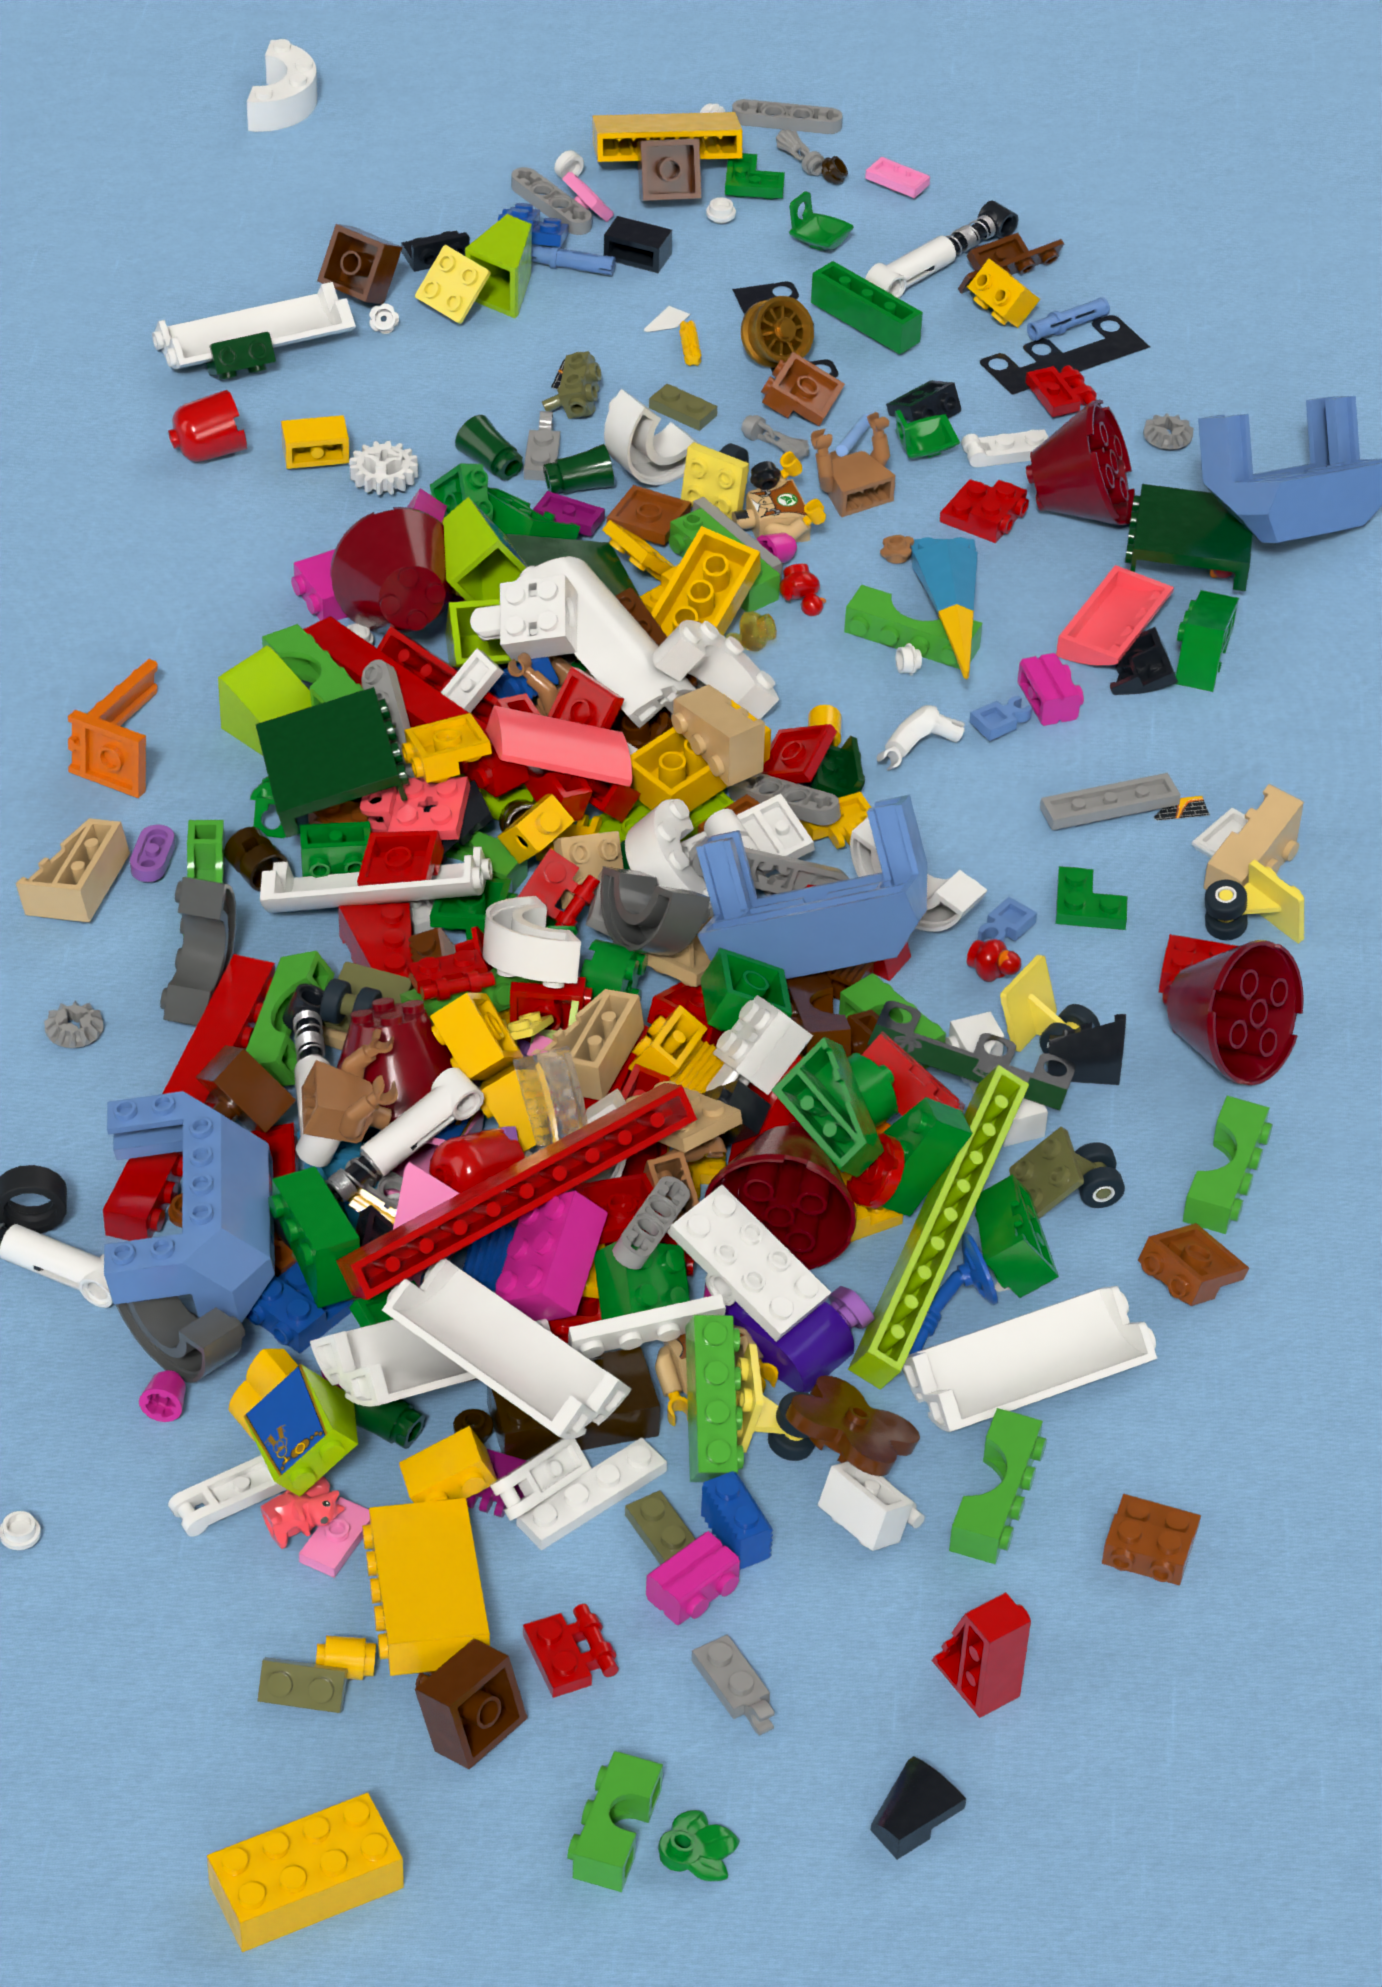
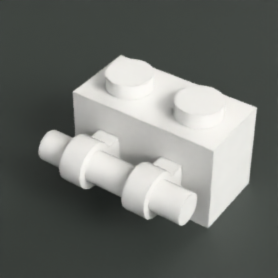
(867, 1506)

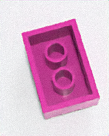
(551, 1257)

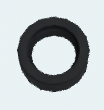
(34, 1180)

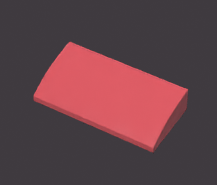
(1112, 618)
(560, 745)

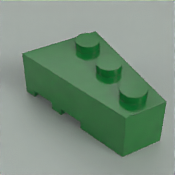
(831, 1108)
(1014, 1237)

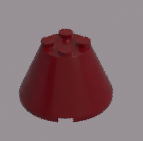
(1084, 468)
(392, 571)
(1239, 1009)
(415, 1054)
(793, 1193)

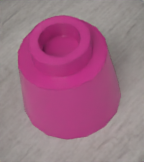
(779, 545)
(163, 1396)

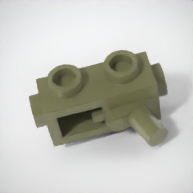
(577, 386)

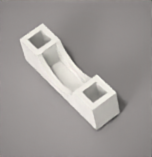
(1031, 1116)

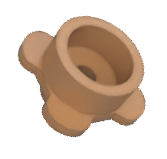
(897, 548)

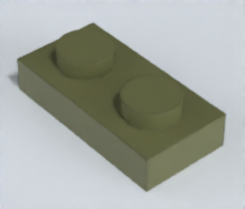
(683, 407)
(658, 1526)
(302, 1685)

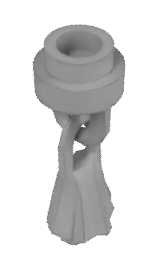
(790, 142)
(754, 427)

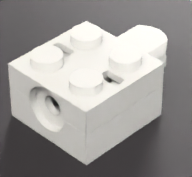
(532, 618)
(759, 1047)

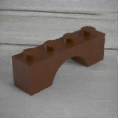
(813, 1010)

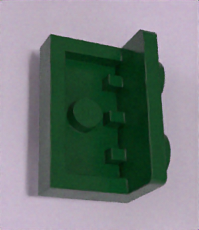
(241, 353)
(840, 770)

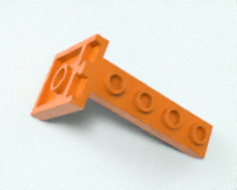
(105, 749)

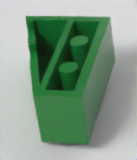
(516, 517)
(1204, 639)
(930, 1141)
(316, 1232)

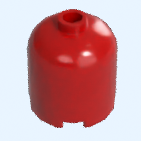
(207, 428)
(473, 1158)

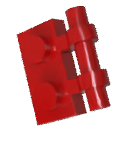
(1062, 391)
(551, 880)
(450, 975)
(558, 1655)

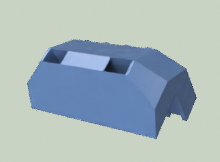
(1301, 500)
(824, 923)
(226, 1216)

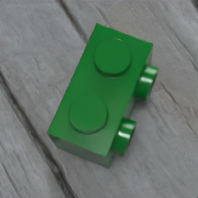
(333, 847)

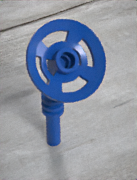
(971, 1272)

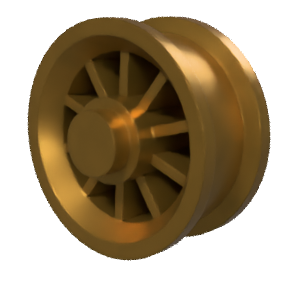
(776, 329)

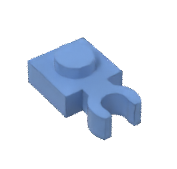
(997, 719)
(1007, 920)

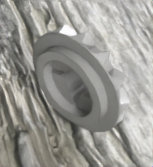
(1157, 434)
(68, 1035)

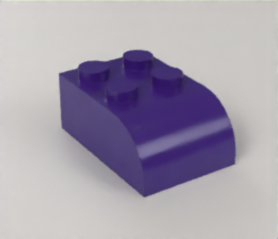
(807, 1350)

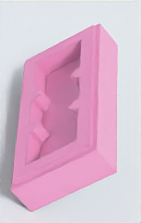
(897, 177)
(587, 197)
(335, 1542)

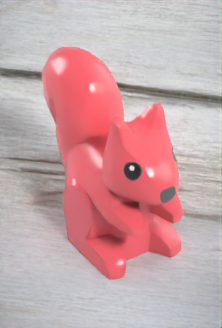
(293, 1514)

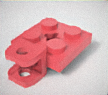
(409, 815)

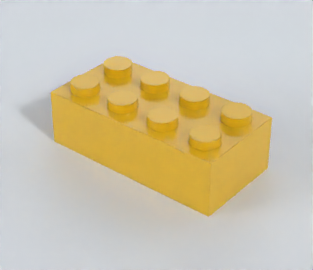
(708, 583)
(672, 770)
(305, 1872)

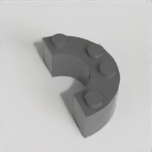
(648, 915)
(207, 947)
(180, 1338)

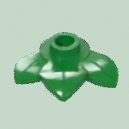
(697, 1846)

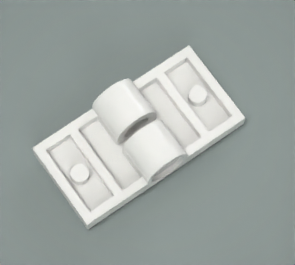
(765, 828)
(748, 1263)

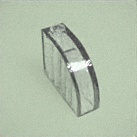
(551, 1094)

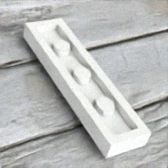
(640, 1327)
(592, 1493)

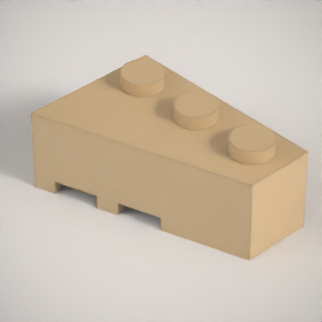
(720, 734)
(1266, 837)
(78, 875)
(601, 1039)

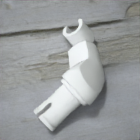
(917, 726)

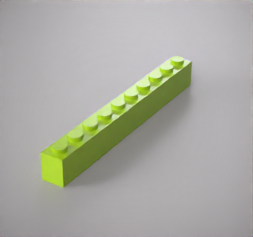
(937, 1231)

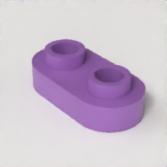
(152, 853)
(851, 1307)

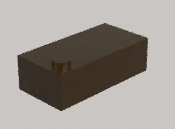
(634, 1418)

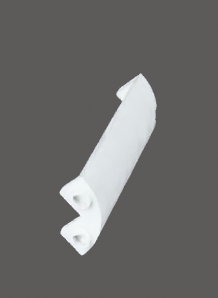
(286, 322)
(614, 643)
(285, 893)
(506, 1350)
(1028, 1358)
(386, 1363)

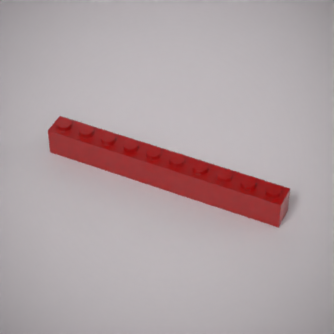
(421, 701)
(608, 797)
(151, 1182)
(515, 1190)

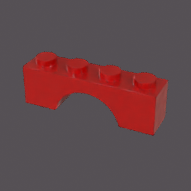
(568, 789)

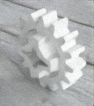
(383, 467)

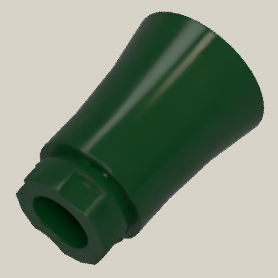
(488, 447)
(580, 471)
(391, 1421)

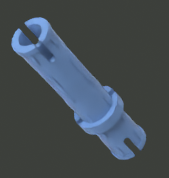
(577, 260)
(1047, 326)

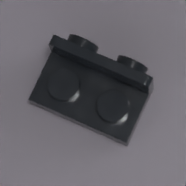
(423, 251)
(926, 401)

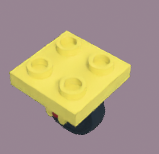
(716, 476)

